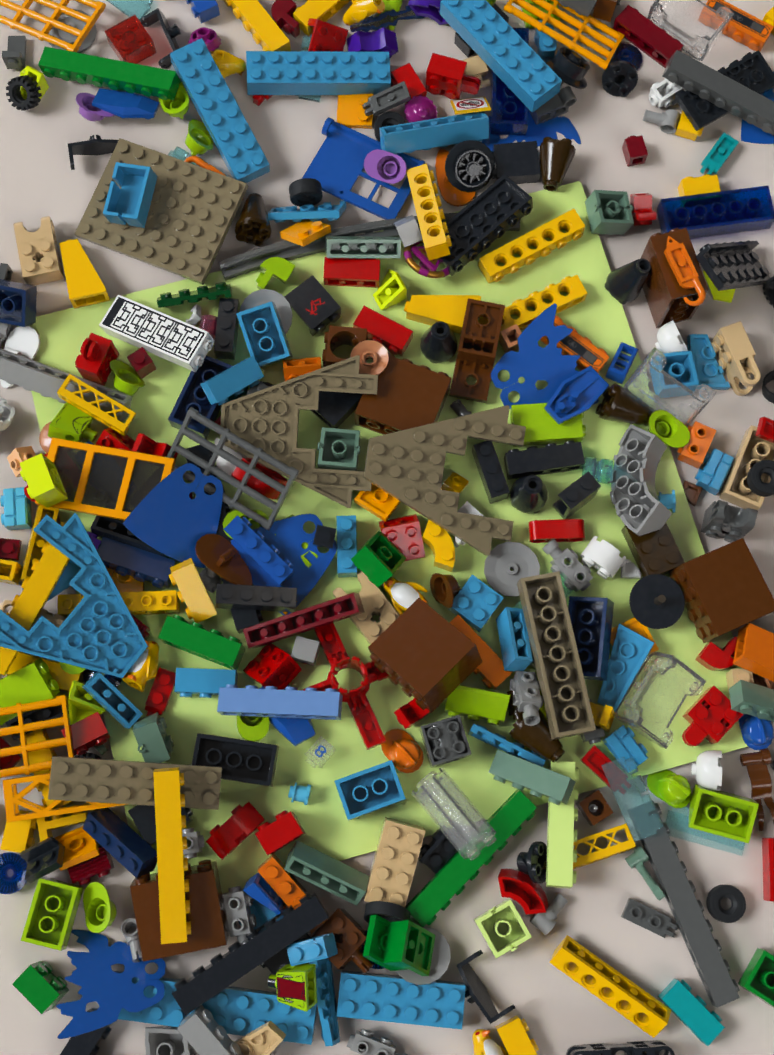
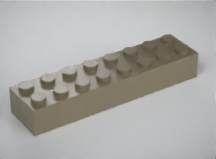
(555, 655)
(128, 782)

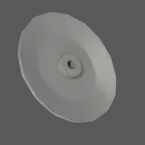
(70, 38)
(264, 296)
(506, 557)
(439, 963)

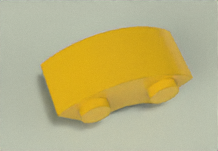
(441, 545)

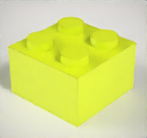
(43, 481)

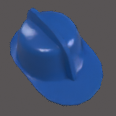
(756, 732)

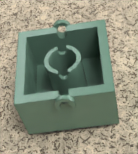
(609, 212)
(339, 449)
(152, 735)

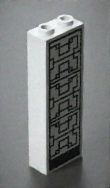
(157, 333)

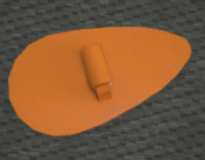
(448, 191)

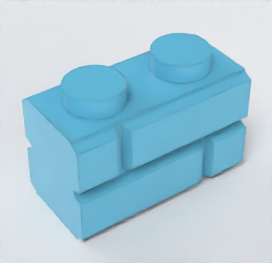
(16, 509)

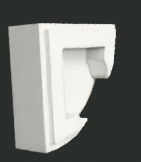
(196, 315)
(630, 570)

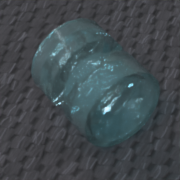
(599, 470)

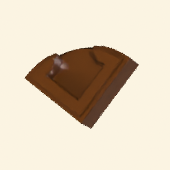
(692, 492)

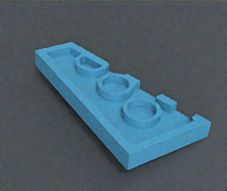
(307, 211)
(624, 664)
(326, 1001)

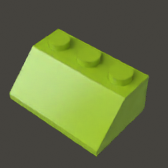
(477, 704)
(722, 813)

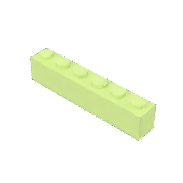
(562, 834)

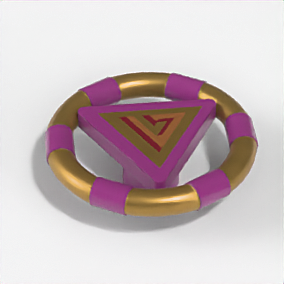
(425, 267)

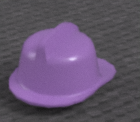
(88, 111)
(385, 166)

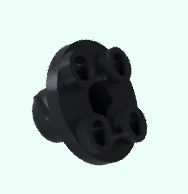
(619, 78)
(534, 862)

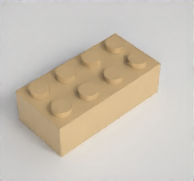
(749, 453)
(394, 862)

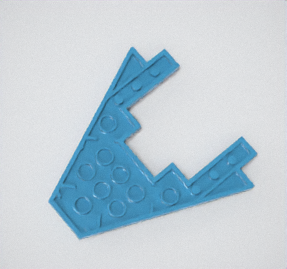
(98, 630)

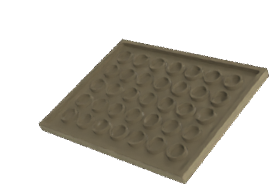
(185, 218)

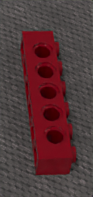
(303, 620)

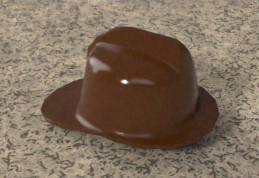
(444, 588)

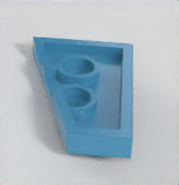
(705, 363)

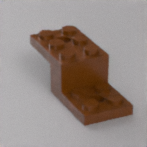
(477, 350)

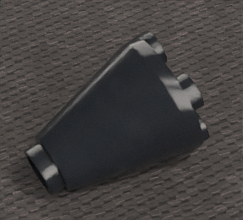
(628, 280)
(439, 343)
(528, 494)

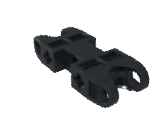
(630, 1048)

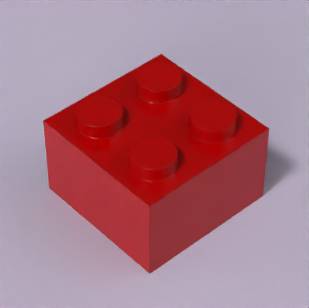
(280, 832)

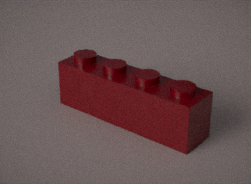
(646, 35)

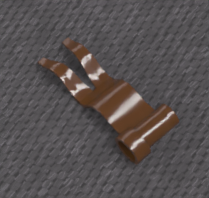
(760, 781)

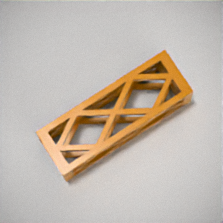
(14, 799)

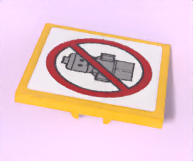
(470, 105)

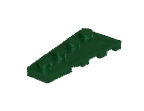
(212, 293)

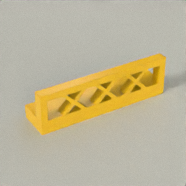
(91, 410)
(606, 852)

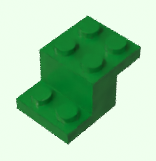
(399, 945)

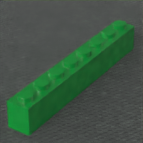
(109, 73)
(458, 871)

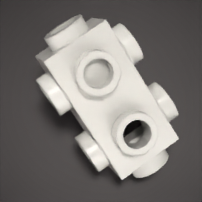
(663, 93)

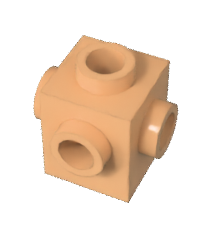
(19, 455)

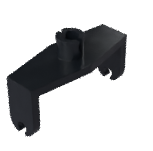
(170, 32)
(91, 147)
(478, 991)

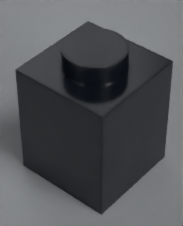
(324, 537)

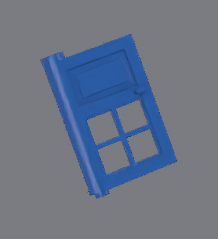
(342, 162)

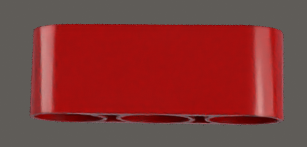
(561, 530)

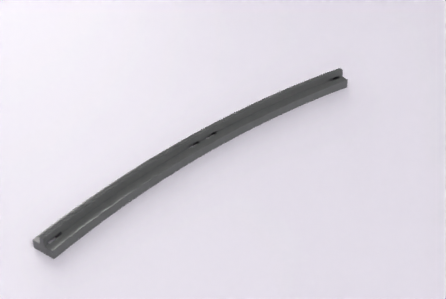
(253, 259)

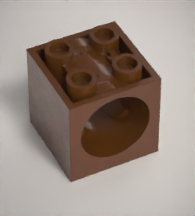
(340, 336)

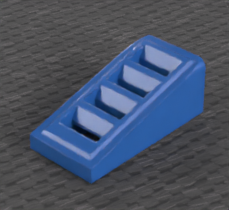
(617, 373)
(263, 893)

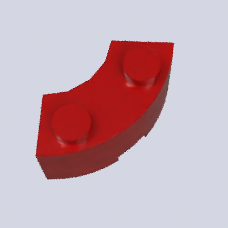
(258, 485)
(235, 830)
(521, 888)

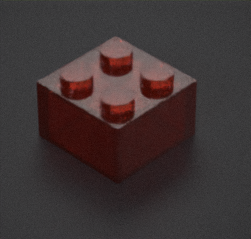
(130, 41)

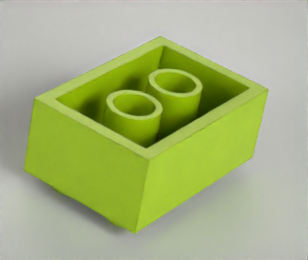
(52, 913)

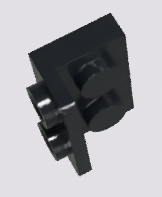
(437, 852)
(43, 858)

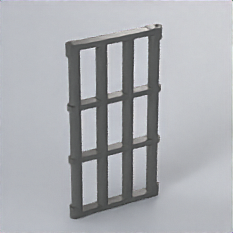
(249, 469)

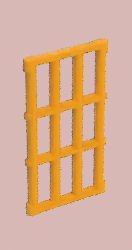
(546, 17)
(52, 21)
(24, 748)

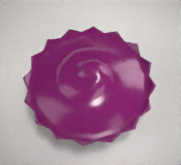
(209, 37)
(420, 109)

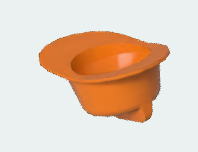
(402, 750)

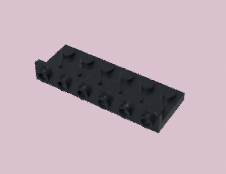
(750, 71)
(484, 222)
(732, 265)

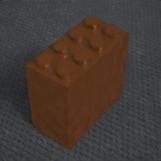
(661, 286)
(404, 399)
(723, 590)
(424, 655)
(205, 913)

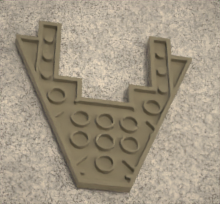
(271, 422)
(412, 468)

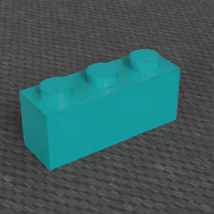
(691, 1011)

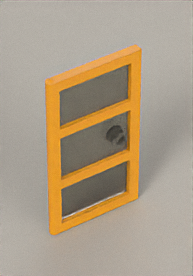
(105, 478)

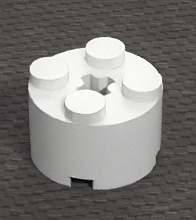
(602, 557)

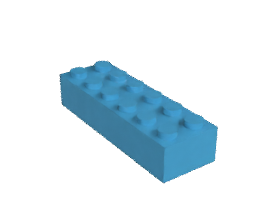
(398, 1001)

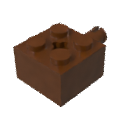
(354, 940)

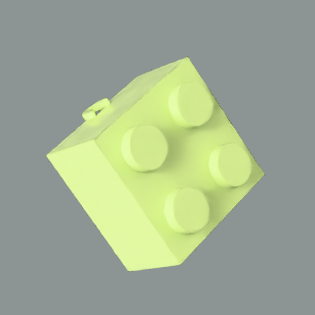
(502, 928)

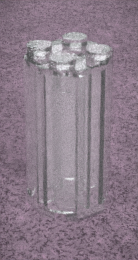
(454, 814)

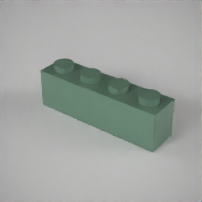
(362, 247)
(752, 700)
(532, 777)
(326, 873)

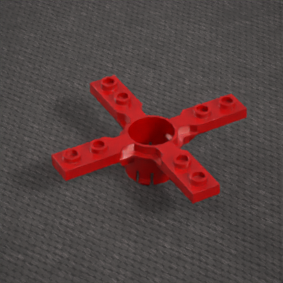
(356, 699)

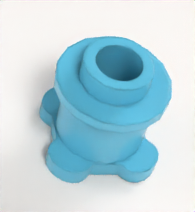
(668, 500)
(299, 793)

